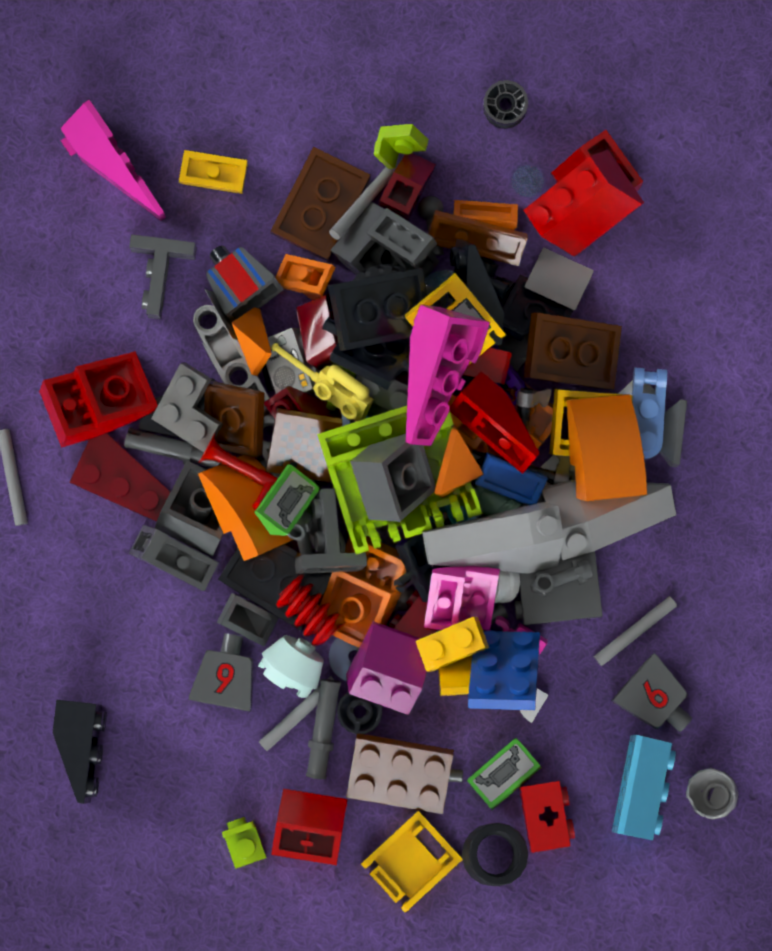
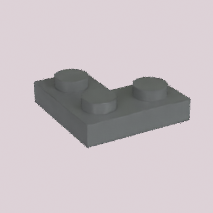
(179, 408)

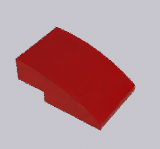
(97, 398)

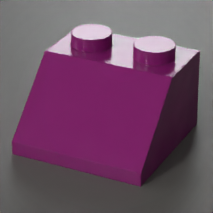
(387, 669)

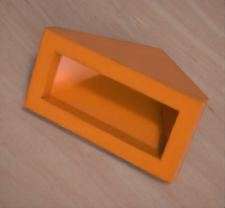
(492, 213)
(253, 339)
(457, 466)

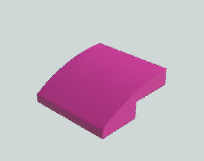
(460, 594)

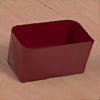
(317, 342)

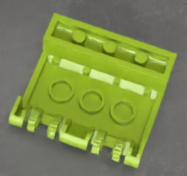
(348, 441)

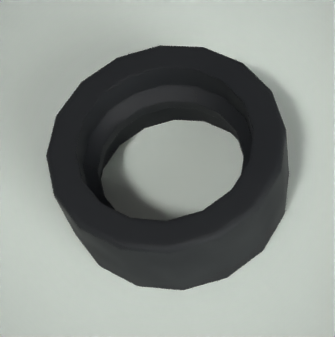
(519, 859)

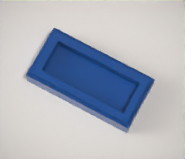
(508, 481)

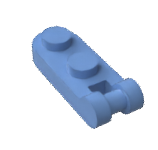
(650, 409)

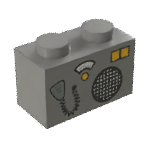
(281, 370)

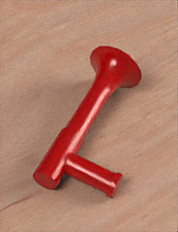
(261, 477)

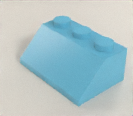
(643, 787)

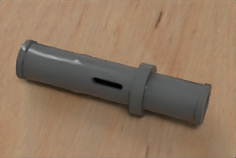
(166, 447)
(323, 729)

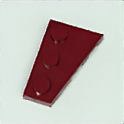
(118, 477)

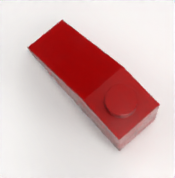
(492, 417)

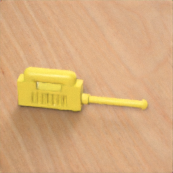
(336, 387)

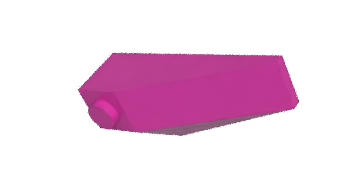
(439, 354)

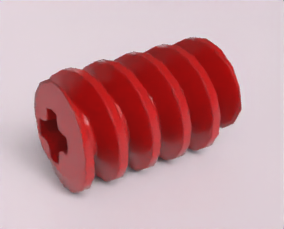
(309, 611)

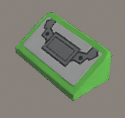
(286, 501)
(504, 773)

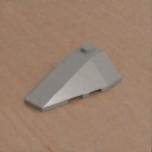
(602, 522)
(510, 540)

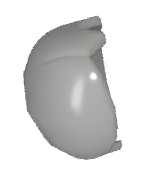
(722, 799)

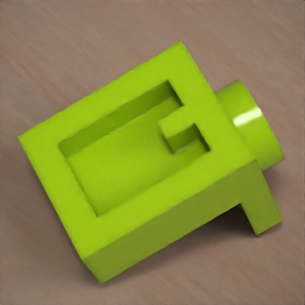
(397, 140)
(243, 842)

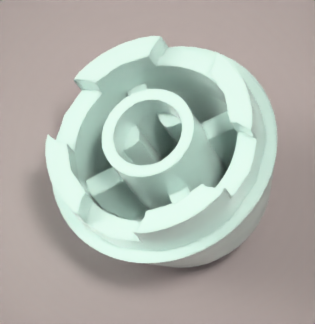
(293, 665)

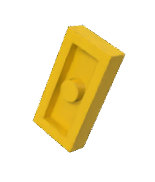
(213, 171)
(452, 644)

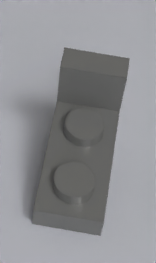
(406, 242)
(158, 267)
(327, 541)
(173, 557)

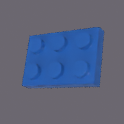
(505, 672)

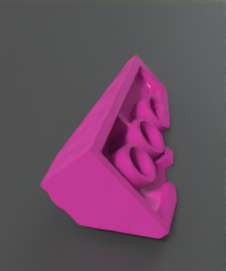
(96, 147)

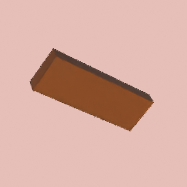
(490, 240)

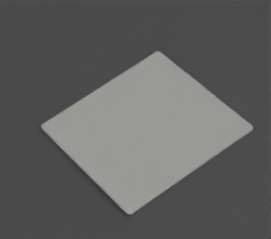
(559, 278)
(228, 324)

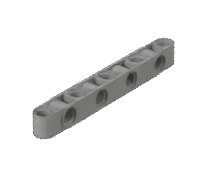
(228, 358)

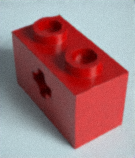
(540, 835)

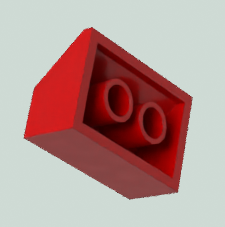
(584, 204)

